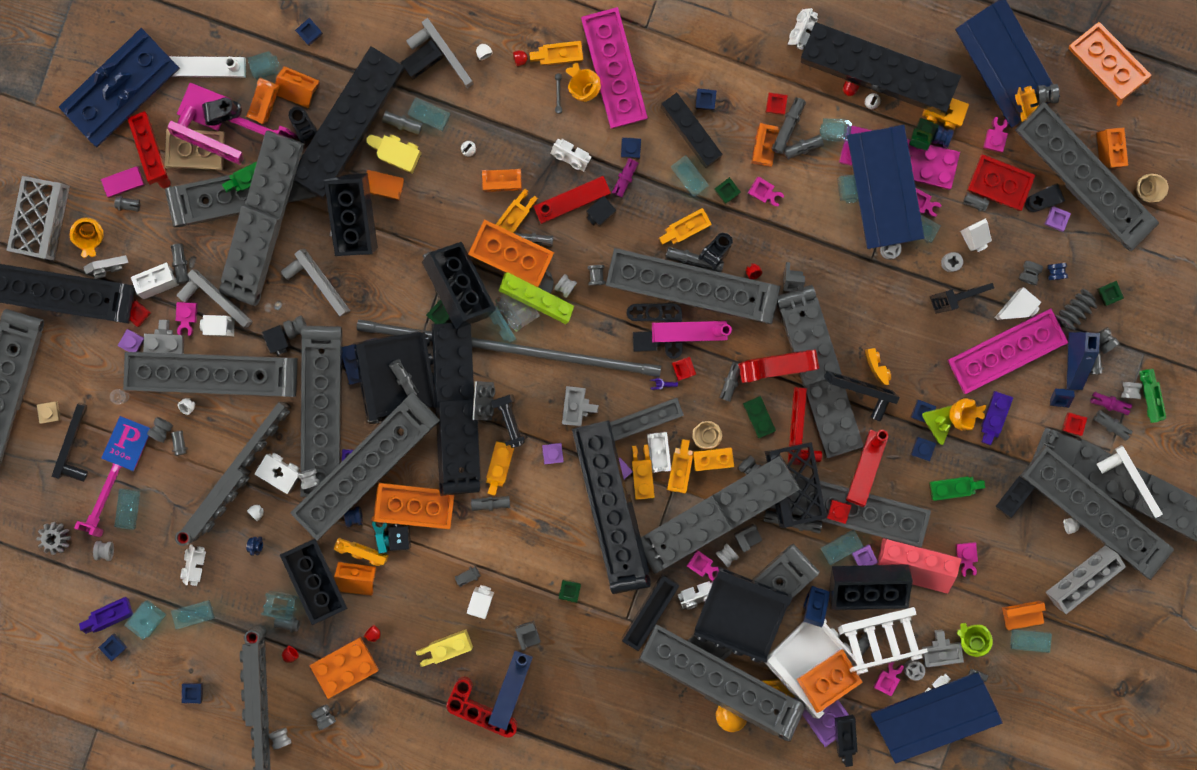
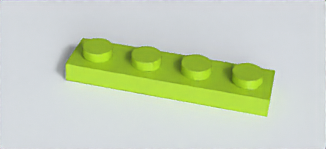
(536, 298)

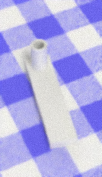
(210, 67)
(1122, 457)

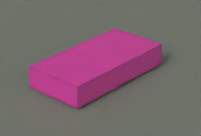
(122, 182)

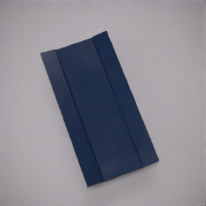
(1003, 56)
(119, 87)
(885, 186)
(937, 717)

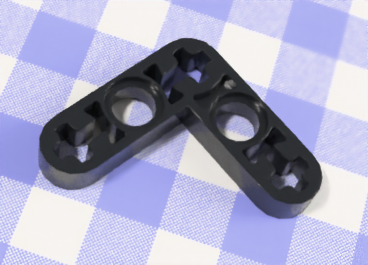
(678, 318)

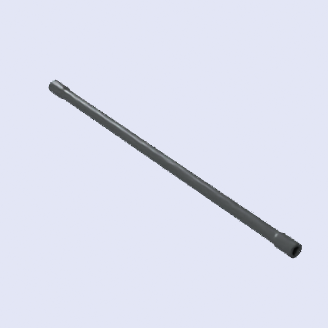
(645, 369)

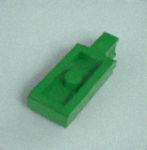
(240, 179)
(1153, 396)
(954, 487)

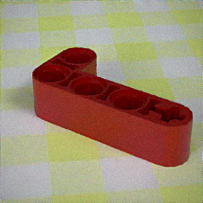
(778, 365)
(484, 711)

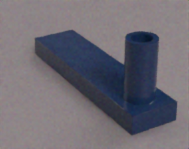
(510, 690)

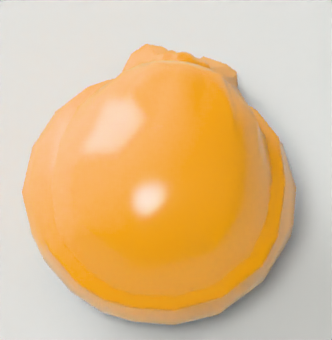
(584, 83)
(86, 235)
(965, 413)
(728, 720)

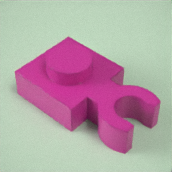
(996, 138)
(763, 190)
(925, 204)
(186, 314)
(968, 555)
(701, 564)
(887, 680)

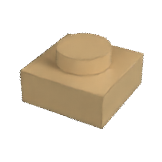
(48, 412)

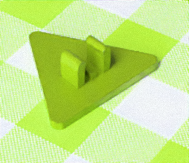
(938, 422)

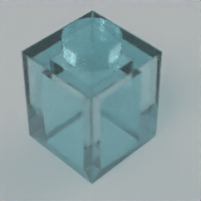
(263, 65)
(835, 129)
(847, 189)

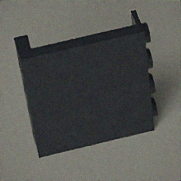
(378, 382)
(741, 615)

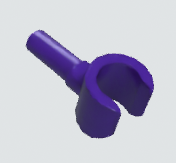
(660, 384)

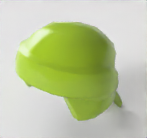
(975, 639)

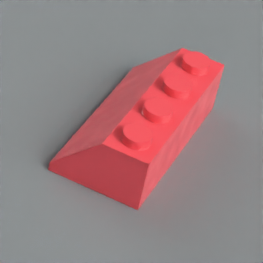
(927, 567)

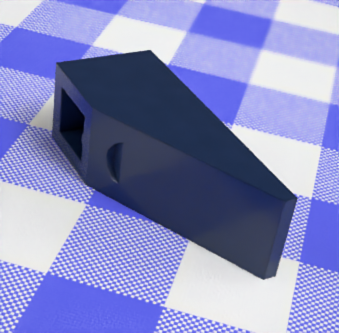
(1082, 353)

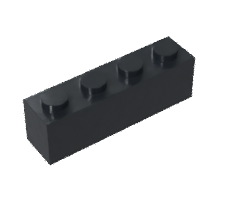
(691, 130)
(650, 612)

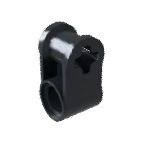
(220, 111)
(305, 127)
(1047, 198)
(714, 252)

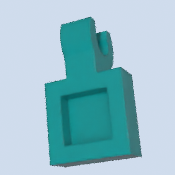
(381, 538)

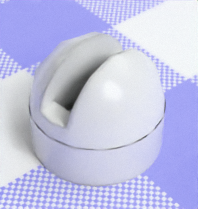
(483, 51)
(869, 98)
(472, 150)
(186, 406)
(256, 512)
(1071, 525)

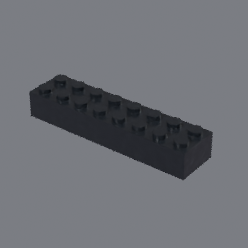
(880, 69)
(348, 121)

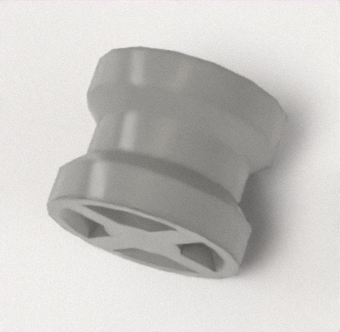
(894, 249)
(947, 262)
(565, 285)
(1131, 390)
(308, 478)
(103, 550)
(727, 555)
(917, 672)
(279, 738)

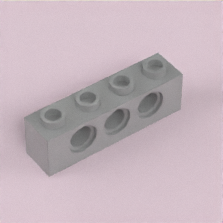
(1085, 579)

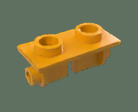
(1025, 99)

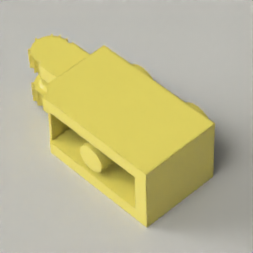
(394, 152)
(446, 648)

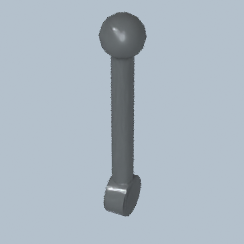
(558, 109)

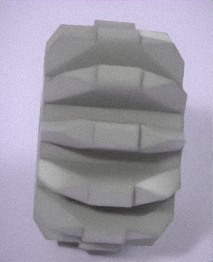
(60, 541)

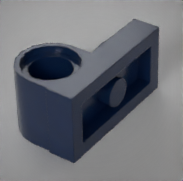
(816, 606)

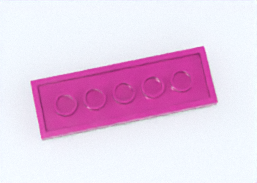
(614, 67)
(929, 167)
(1007, 351)

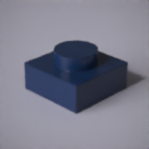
(309, 31)
(705, 99)
(631, 148)
(1062, 398)
(920, 408)
(923, 449)
(112, 647)
(192, 693)

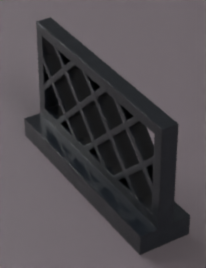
(947, 300)
(783, 508)

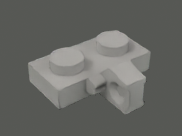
(100, 267)
(163, 340)
(576, 406)
(942, 651)

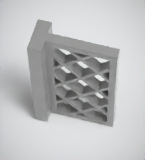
(53, 217)

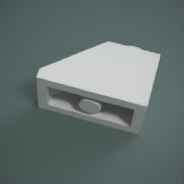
(977, 235)
(1020, 305)

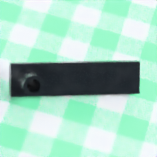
(884, 395)
(61, 467)

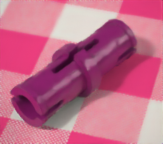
(625, 177)
(1111, 403)

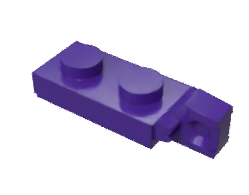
(995, 416)
(107, 616)

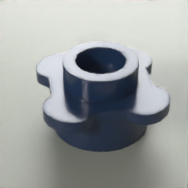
(254, 545)

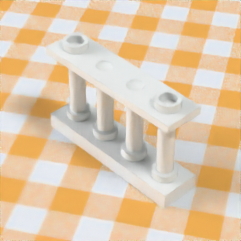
(869, 626)

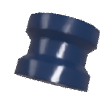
(943, 136)
(1057, 271)
(353, 517)

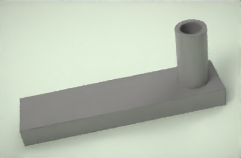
(430, 31)
(305, 261)
(198, 280)

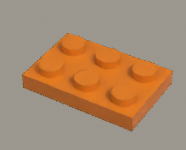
(344, 667)
(829, 681)

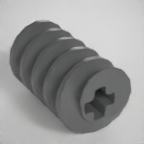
(1076, 309)

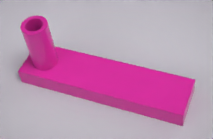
(182, 131)
(690, 331)

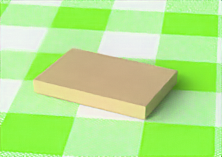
(184, 155)

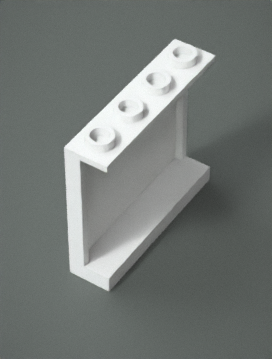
(801, 652)

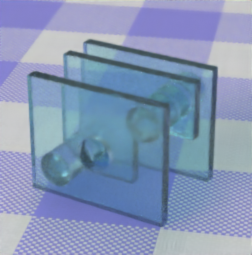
(268, 606)
(145, 619)

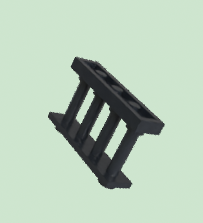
(505, 404)

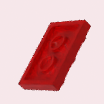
(1001, 182)

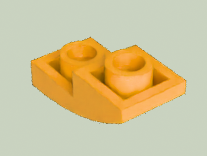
(881, 373)

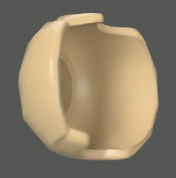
(1152, 188)
(707, 435)

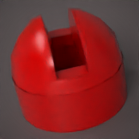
(520, 57)
(850, 89)
(754, 271)
(372, 634)
(289, 654)

